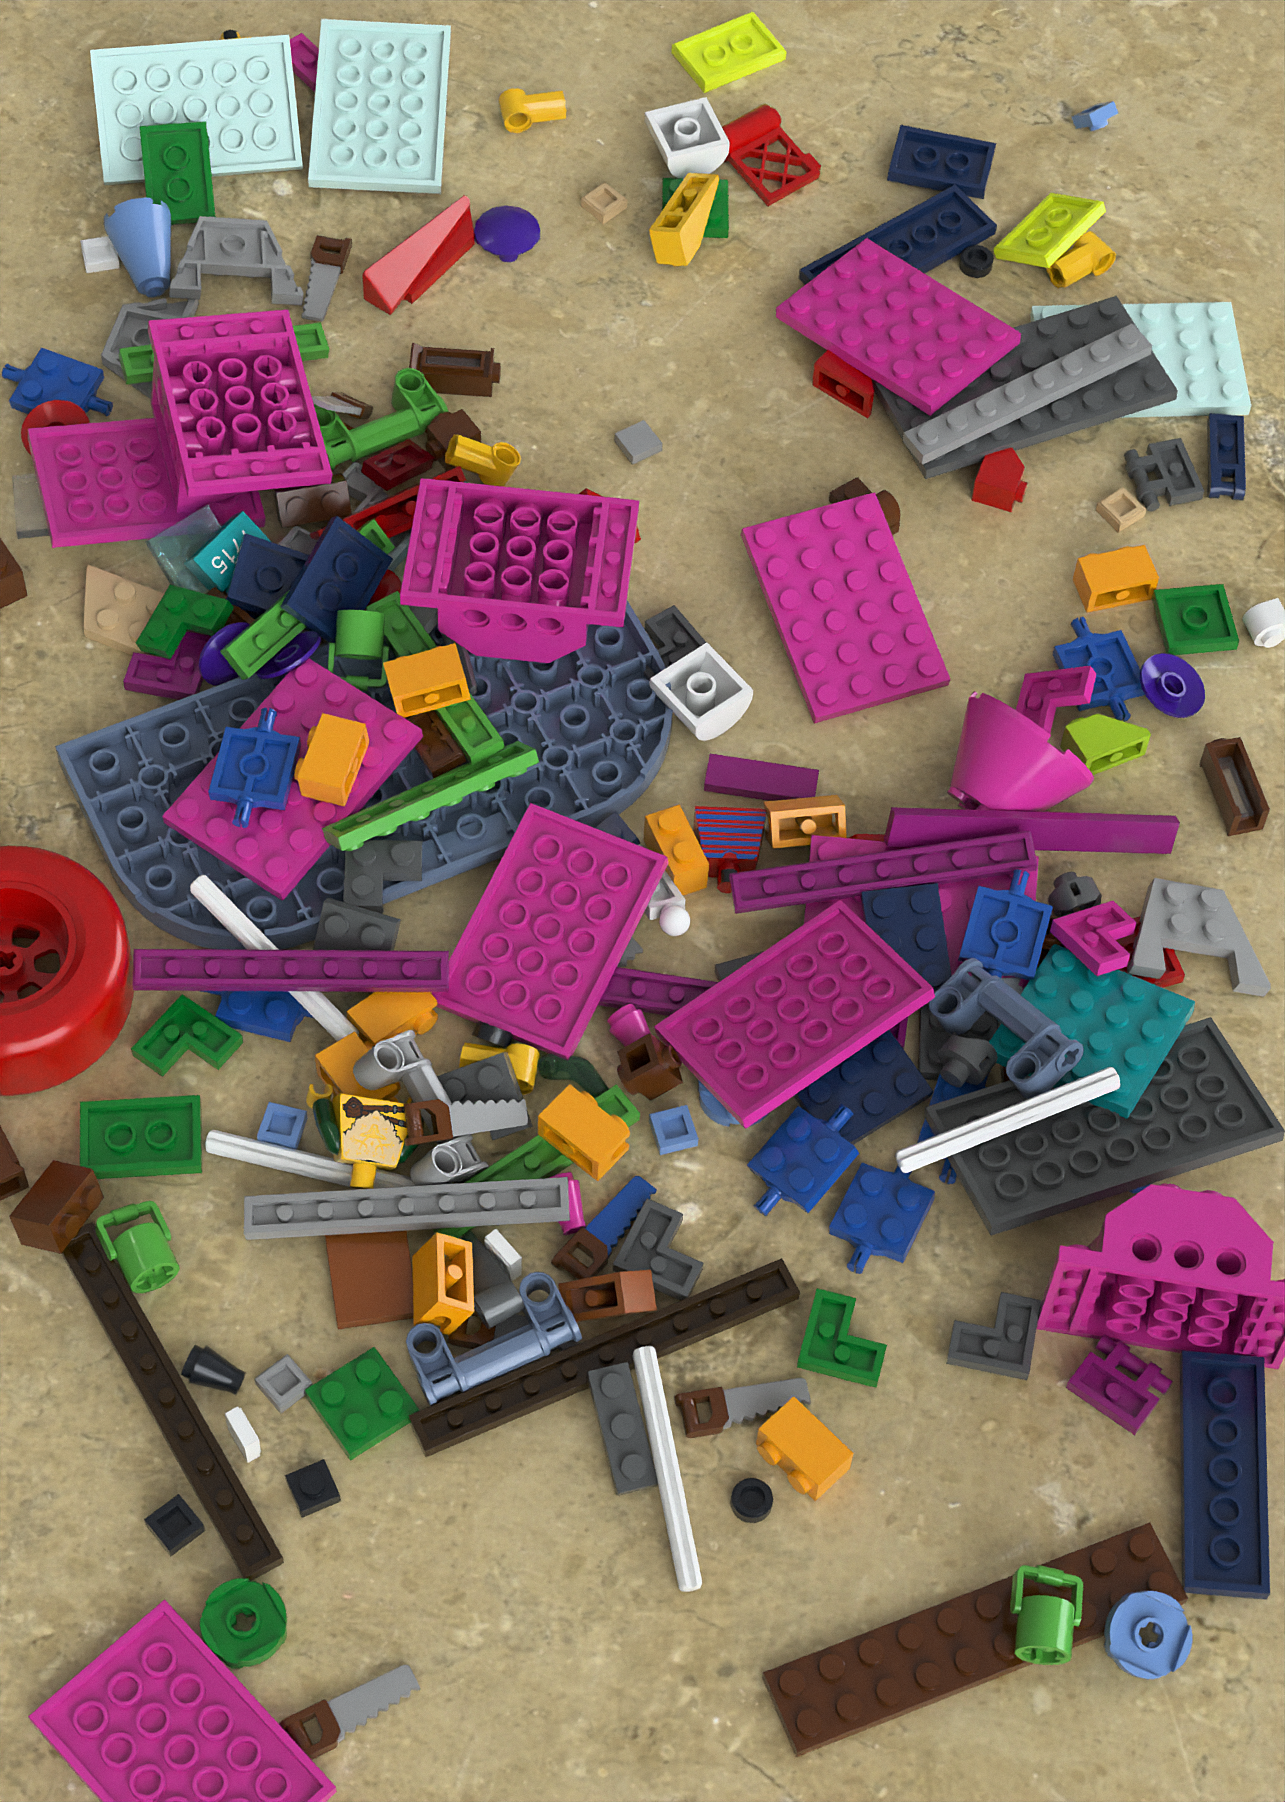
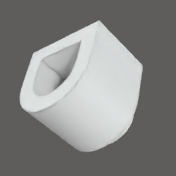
(1266, 623)

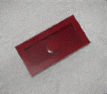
(397, 464)

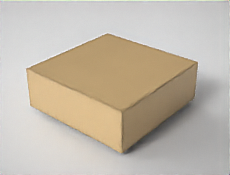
(604, 203)
(1121, 509)

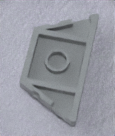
(132, 330)

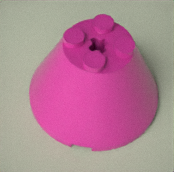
(1009, 763)

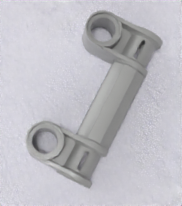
(401, 1060)

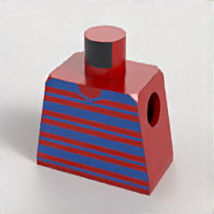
(729, 840)

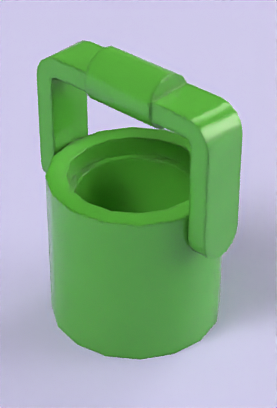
(361, 638)
(140, 1249)
(1045, 1621)

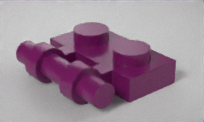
(1115, 1393)

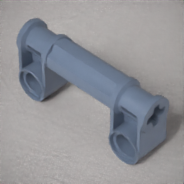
(1043, 1037)
(548, 1327)

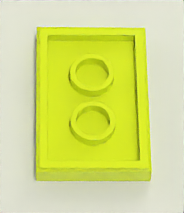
(728, 52)
(1049, 230)

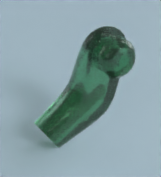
(574, 1069)

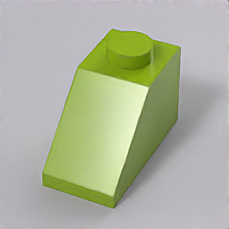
(1104, 741)

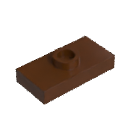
(437, 746)

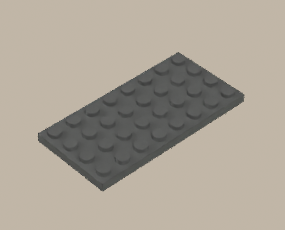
(1043, 341)
(1189, 1117)

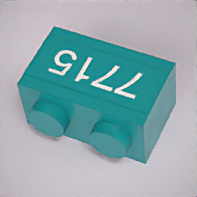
(217, 556)

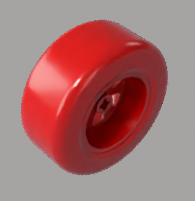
(89, 998)

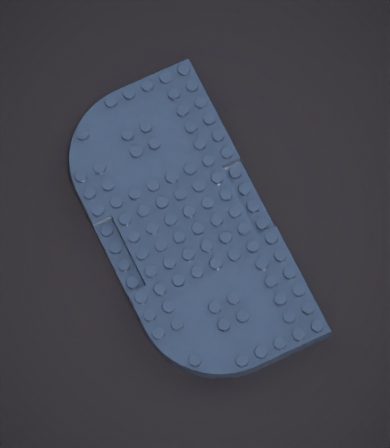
(585, 714)

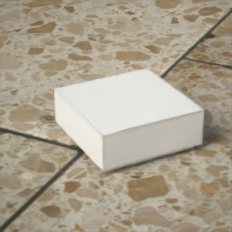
(99, 254)
(504, 1254)
(243, 1434)

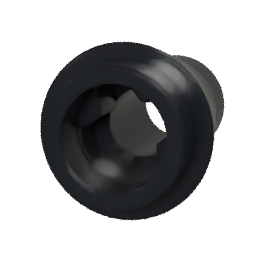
(211, 1370)

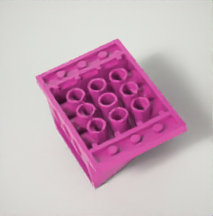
(233, 407)
(519, 566)
(1173, 1278)

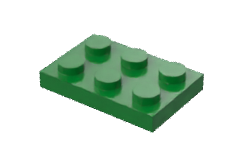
(178, 169)
(141, 1136)

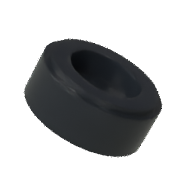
(976, 261)
(492, 1034)
(751, 1500)

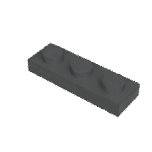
(622, 1429)

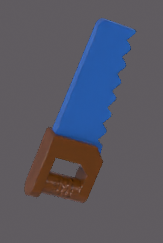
(604, 1230)

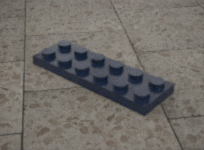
(922, 234)
(1224, 1475)

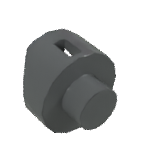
(1073, 893)
(963, 1060)

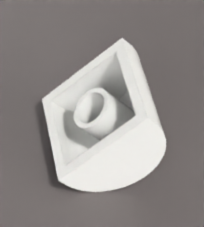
(688, 137)
(703, 692)

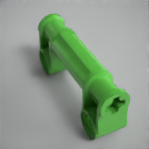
(415, 409)

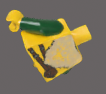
(361, 1132)

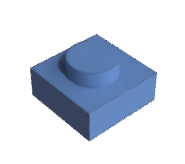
(1095, 116)
(282, 1125)
(673, 1130)

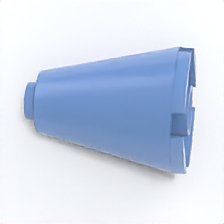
(143, 242)

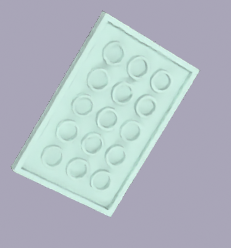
(232, 84)
(380, 106)
(1197, 351)

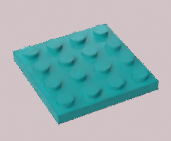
(1112, 1015)

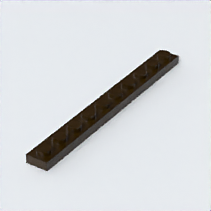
(566, 1371)
(172, 1406)

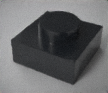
(313, 1488)
(174, 1525)

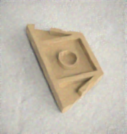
(117, 610)

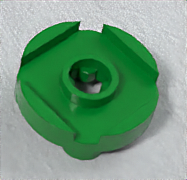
(238, 1647)

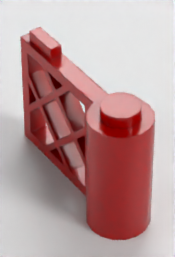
(756, 132)

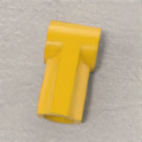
(522, 110)
(1086, 256)
(491, 463)
(522, 1057)

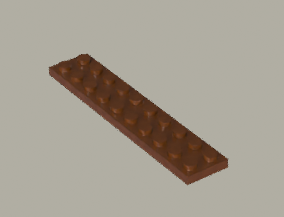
(952, 1644)

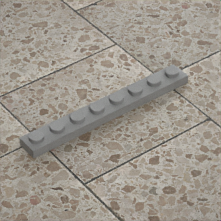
(1026, 393)
(406, 1208)

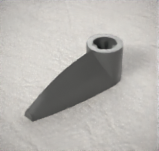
(493, 1290)

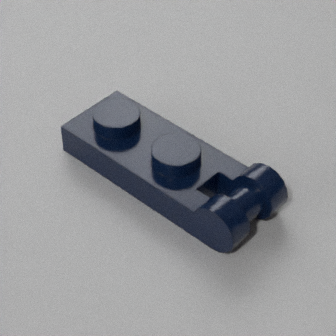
(1226, 456)

